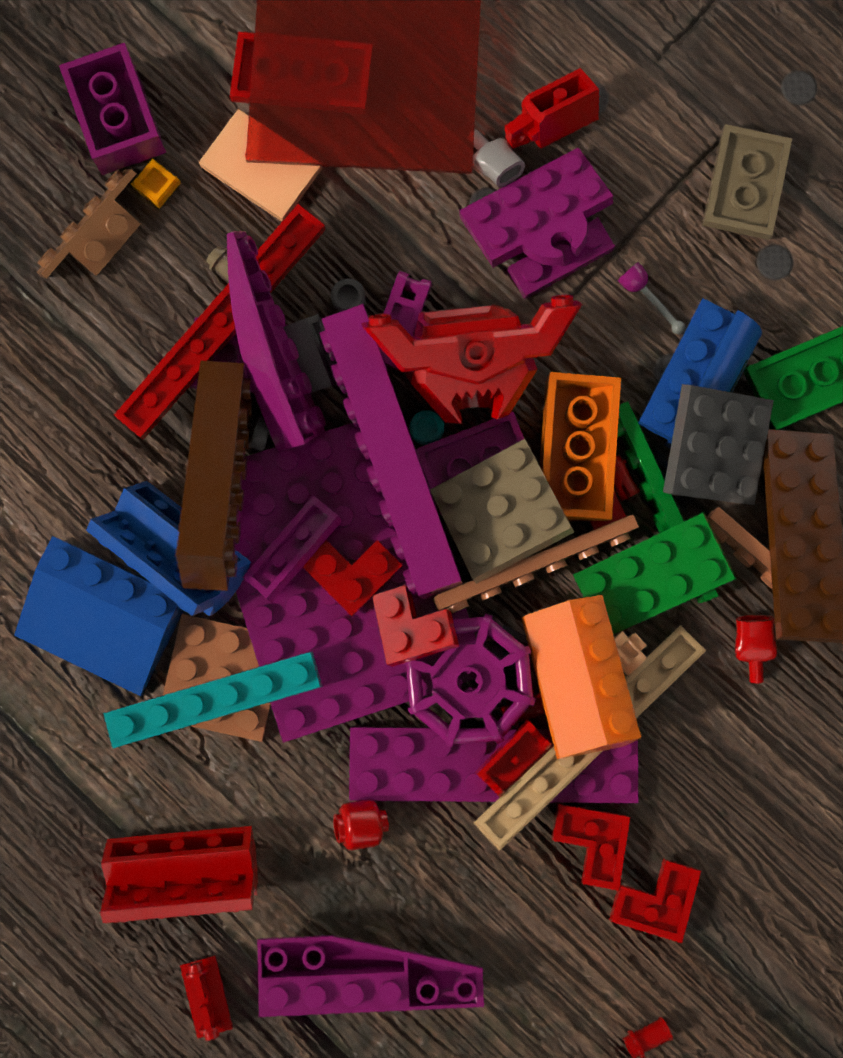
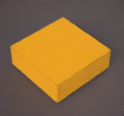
(156, 183)

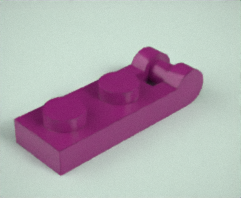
(403, 309)

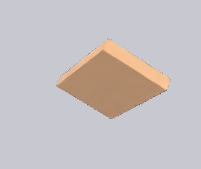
(269, 186)

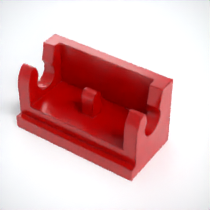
(513, 758)

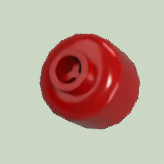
(360, 824)

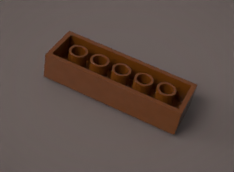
(215, 477)

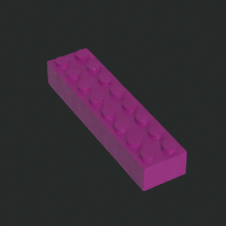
(393, 456)

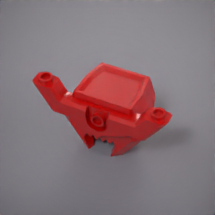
(473, 353)

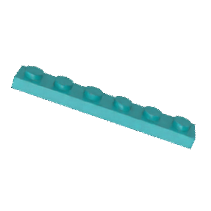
(212, 699)

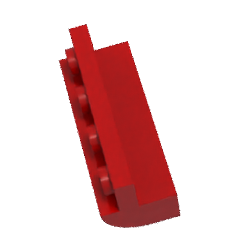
(179, 874)

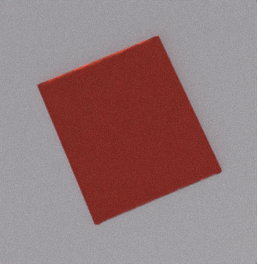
(365, 84)

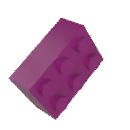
(112, 109)

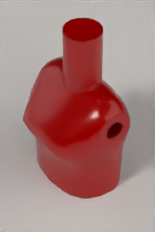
(755, 643)

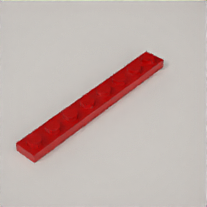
(214, 328)

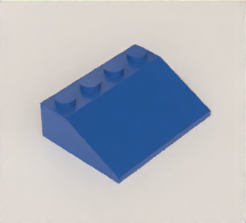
(97, 616)

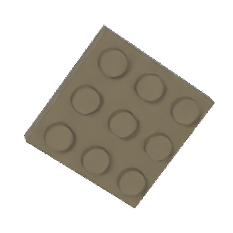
(501, 511)

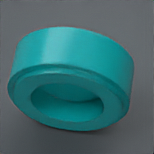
(426, 427)

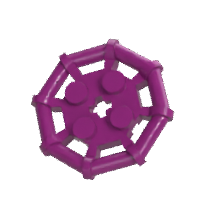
(478, 701)

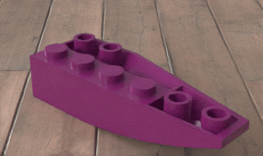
(267, 352)
(357, 977)

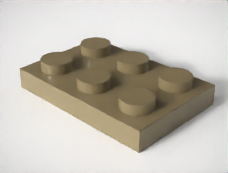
(747, 182)

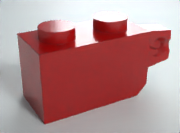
(555, 111)

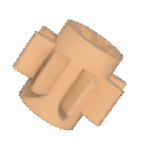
(630, 651)

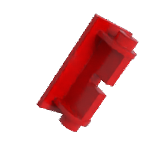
(206, 997)

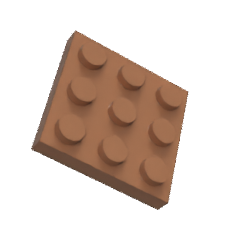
(209, 652)

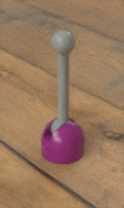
(636, 280)

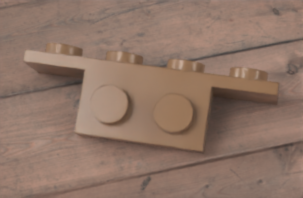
(98, 233)

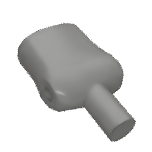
(497, 160)

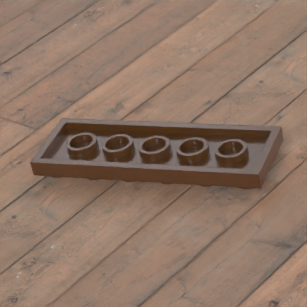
(804, 535)

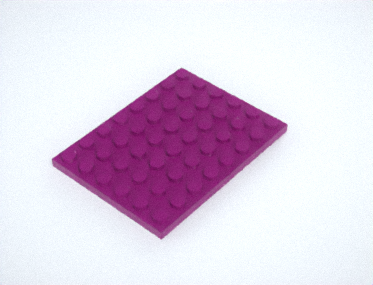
(304, 613)

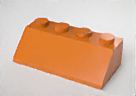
(581, 443)
(580, 677)

